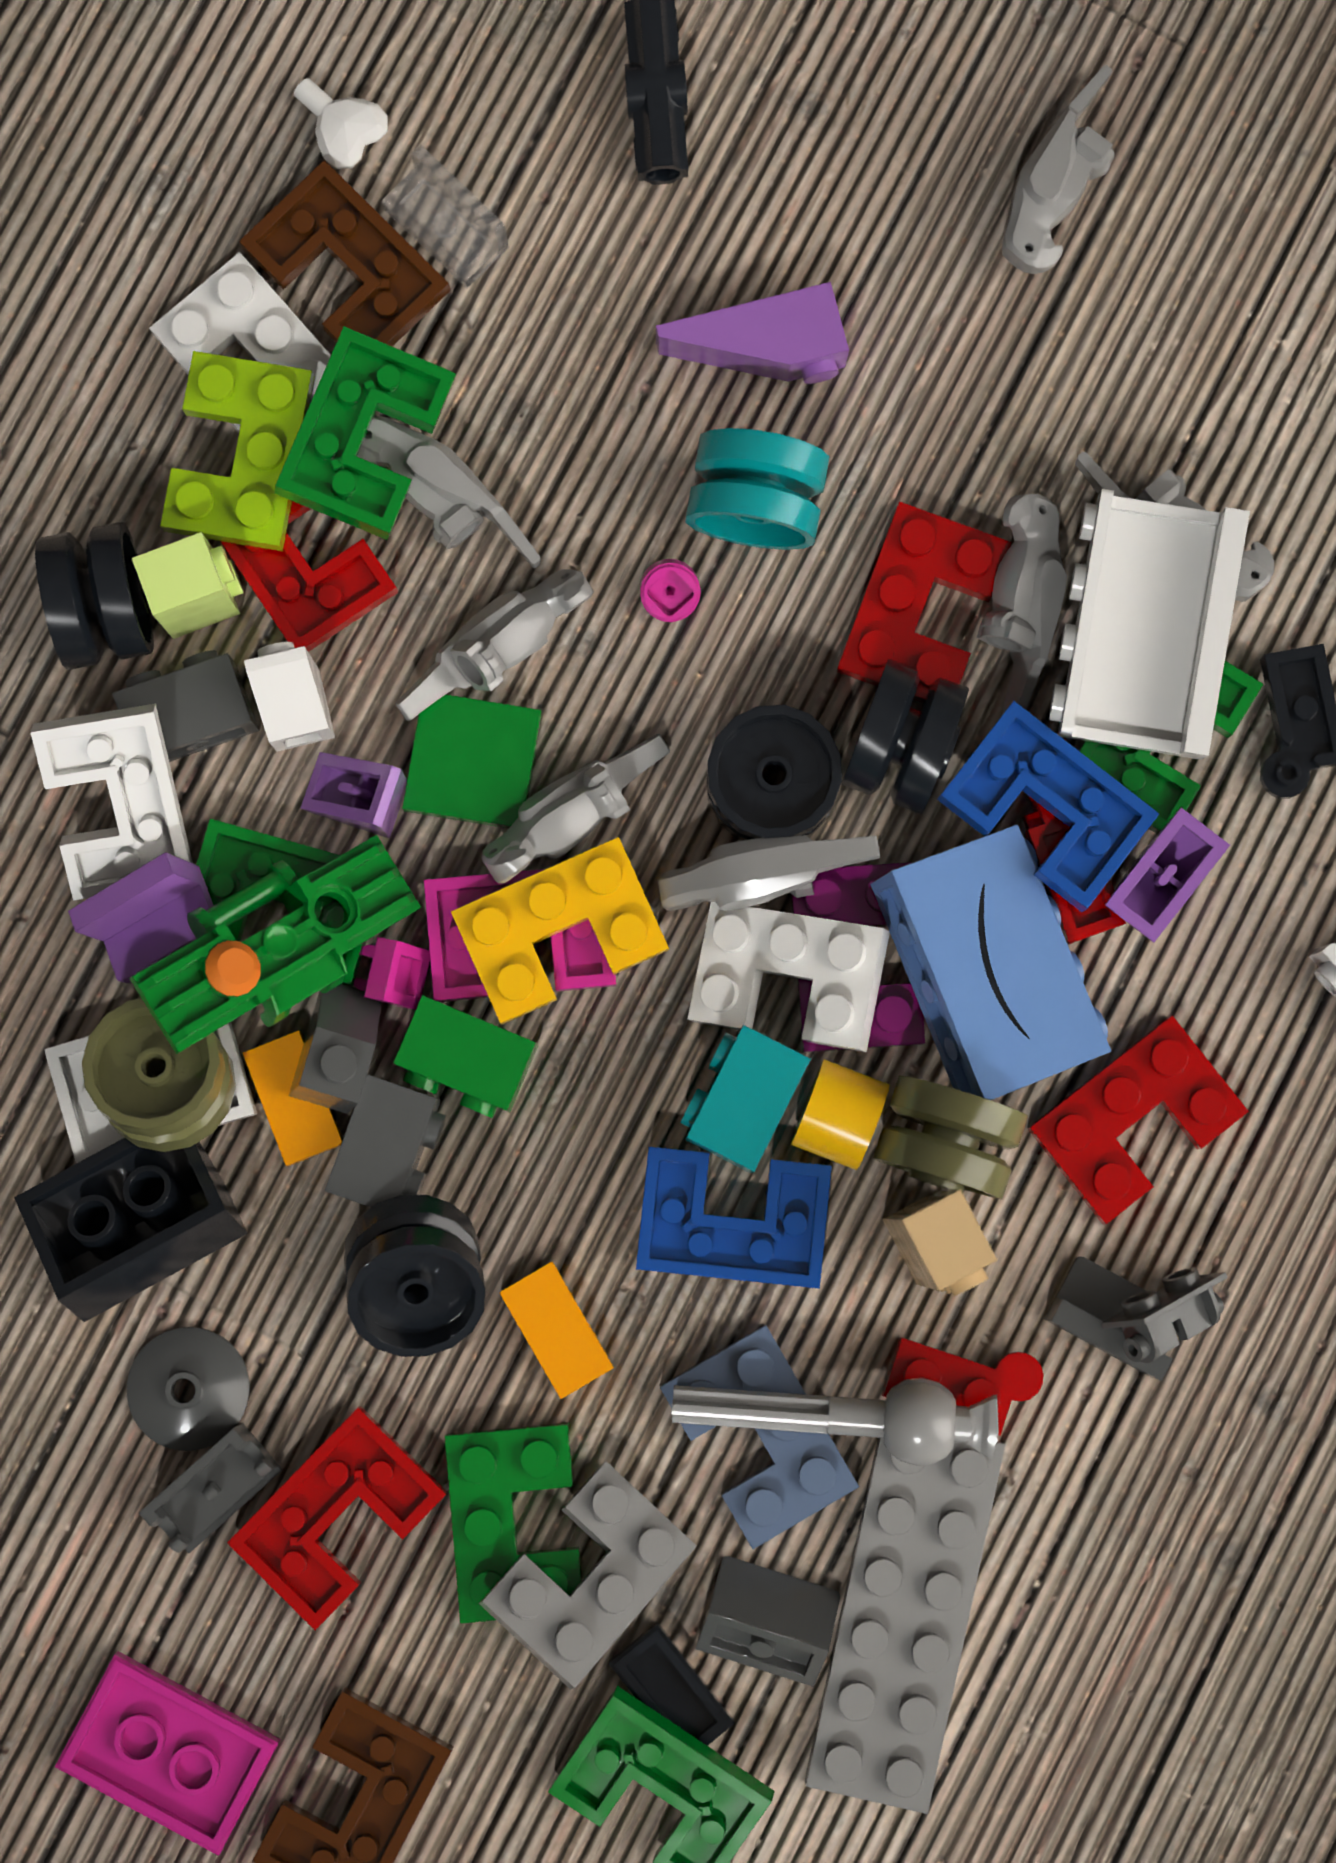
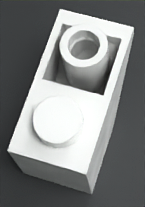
(289, 696)

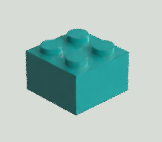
(746, 1098)

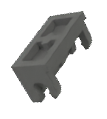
(212, 1489)

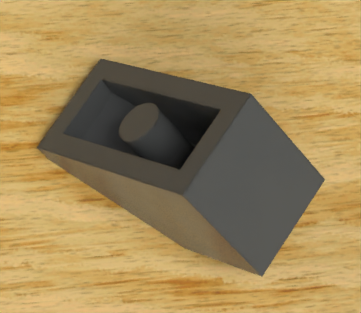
(337, 1049)

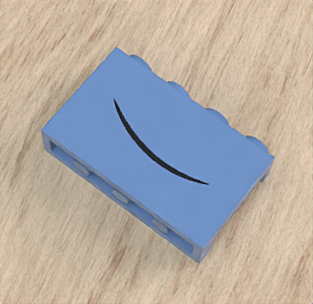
(991, 965)

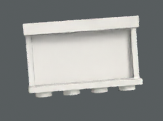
(1149, 625)

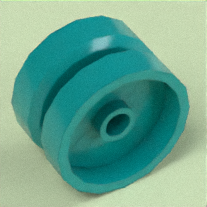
(757, 488)

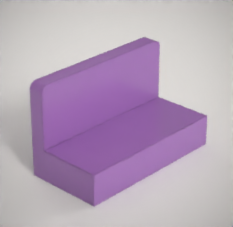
(144, 913)

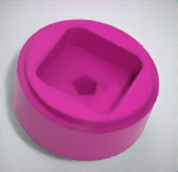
(669, 590)

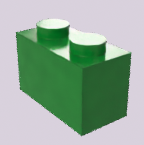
(464, 1055)

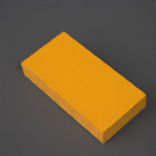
(297, 1125)
(556, 1330)

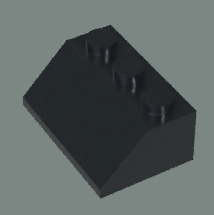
(127, 1222)

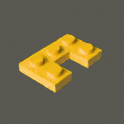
(586, 887)

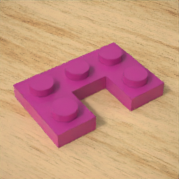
(575, 951)

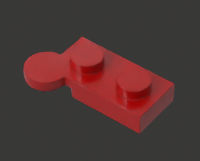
(1013, 1379)

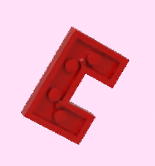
(914, 555)
(314, 603)
(1155, 1070)
(285, 1531)

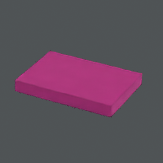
(167, 1753)

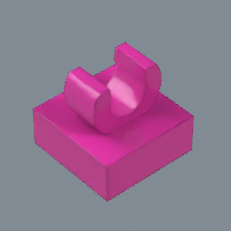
(395, 973)

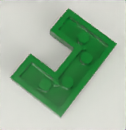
(323, 460)
(1154, 780)
(239, 856)
(481, 1479)
(639, 1744)

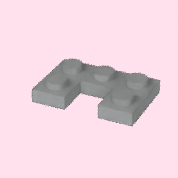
(579, 1628)

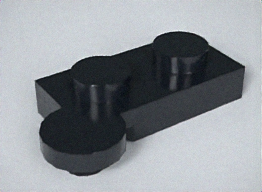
(1302, 718)

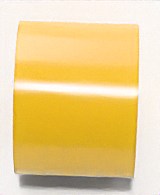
(840, 1114)

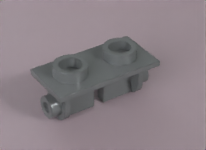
(1148, 1316)

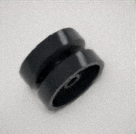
(93, 596)
(906, 736)
(775, 740)
(413, 1276)

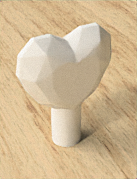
(342, 124)

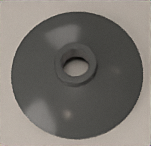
(219, 1384)

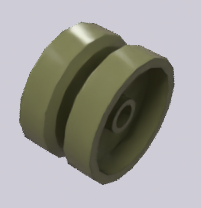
(149, 1109)
(949, 1142)

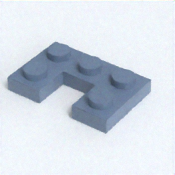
(805, 1465)

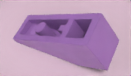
(770, 337)

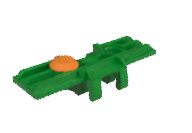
(285, 962)

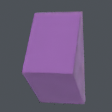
(356, 792)
(1166, 874)

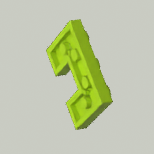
(270, 408)

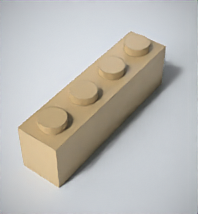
(941, 1242)

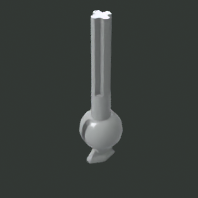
(915, 1419)

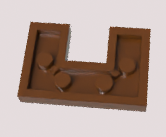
(333, 217)
(400, 1774)

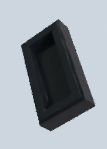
(670, 1685)

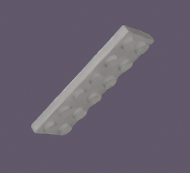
(903, 1627)

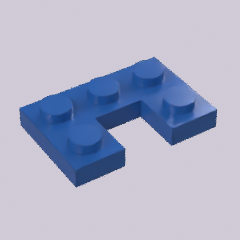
(1031, 758)
(774, 1251)

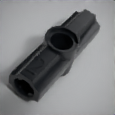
(656, 91)

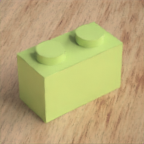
(189, 584)

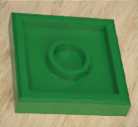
(472, 760)

